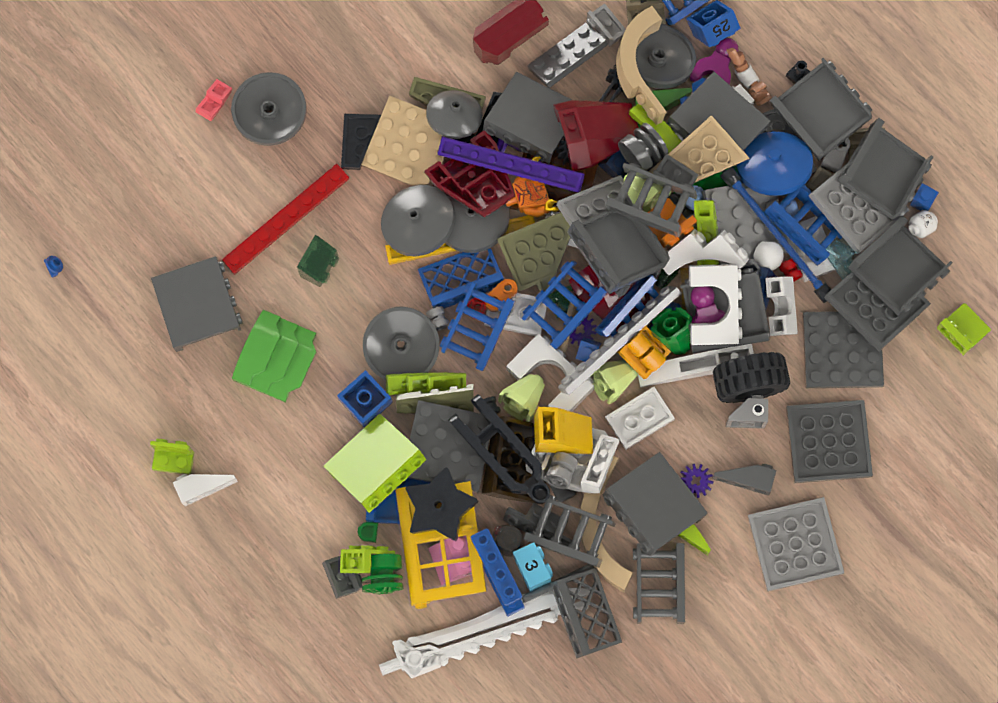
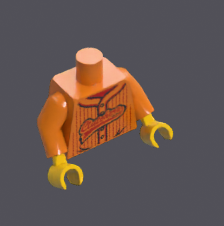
(531, 197)

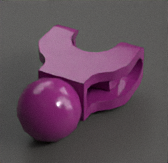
(717, 62)
(706, 309)

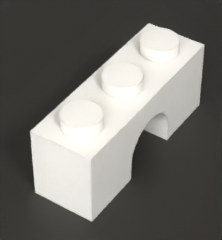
(784, 318)

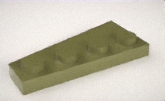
(425, 90)
(452, 398)

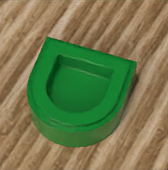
(368, 532)

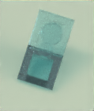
(840, 257)

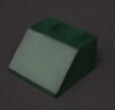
(317, 261)

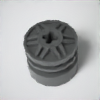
(643, 147)

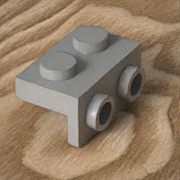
(606, 24)

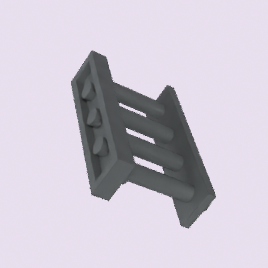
(653, 218)
(572, 550)
(676, 593)

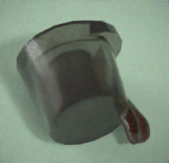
(508, 539)

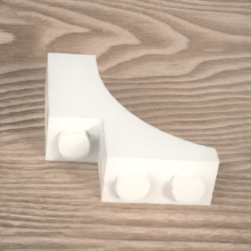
(695, 248)

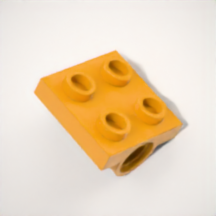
(644, 352)

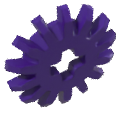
(588, 331)
(703, 482)

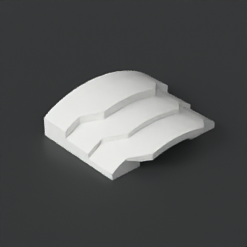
(591, 468)

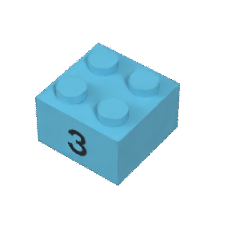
(531, 566)

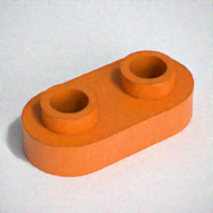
(501, 294)

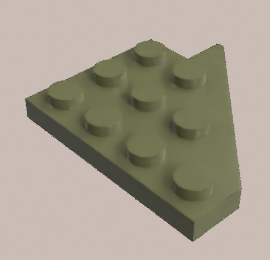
(536, 251)

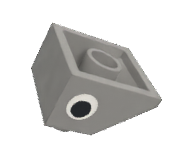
(750, 414)

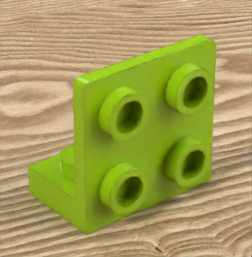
(963, 328)
(172, 457)
(358, 558)

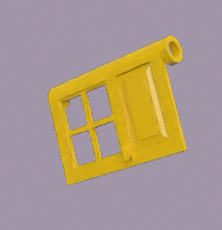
(419, 596)

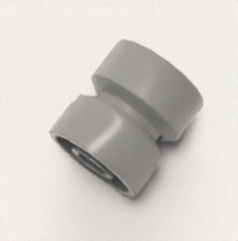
(562, 469)

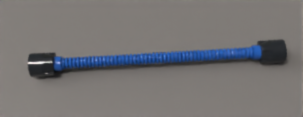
(732, 179)

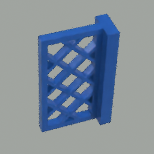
(455, 295)

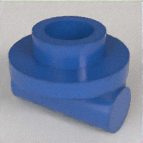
(53, 265)

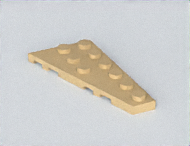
(708, 150)

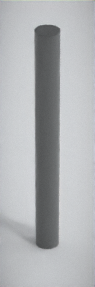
(547, 587)

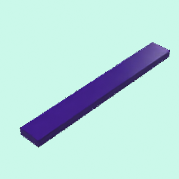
(511, 164)

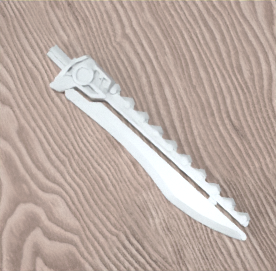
(428, 658)

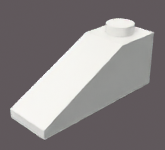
(197, 486)

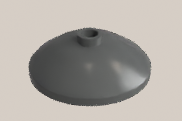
(453, 121)

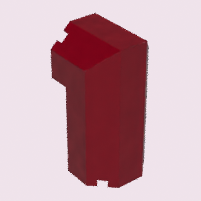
(508, 30)

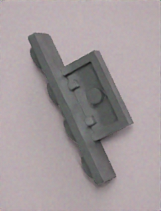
(529, 522)

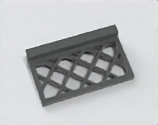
(570, 614)

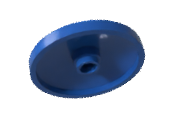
(776, 164)

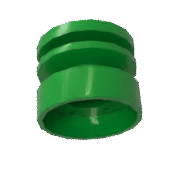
(382, 574)

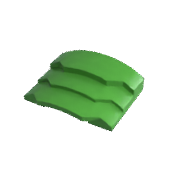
(275, 356)

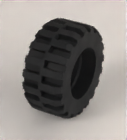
(750, 376)

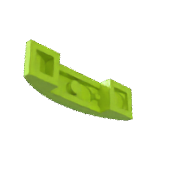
(706, 224)

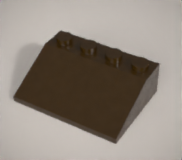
(510, 460)

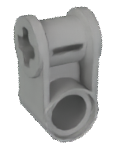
(834, 160)

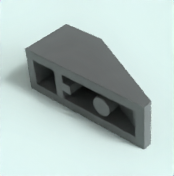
(752, 478)

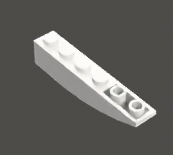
(693, 365)

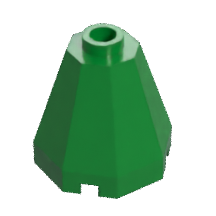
(673, 329)

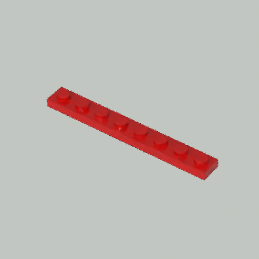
(285, 219)

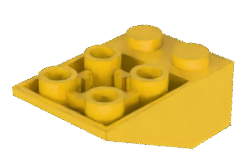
(562, 431)

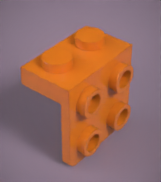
(686, 225)

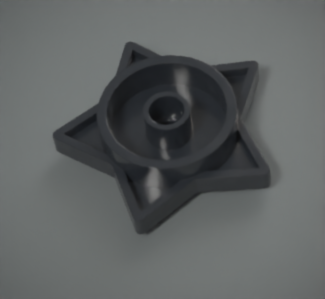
(448, 517)

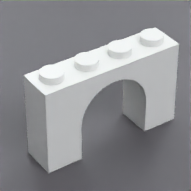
(727, 328)
(541, 352)

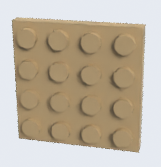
(403, 144)

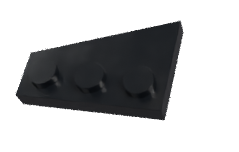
(357, 135)

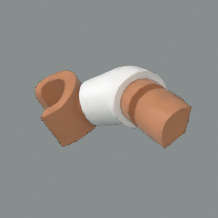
(748, 77)

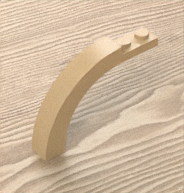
(629, 77)
(609, 568)

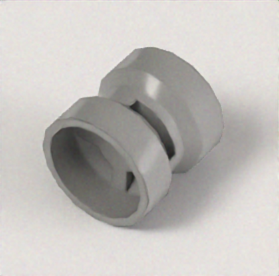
(437, 317)

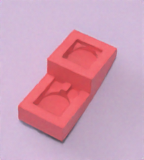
(214, 100)

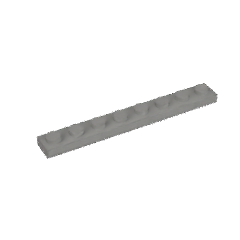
(613, 344)

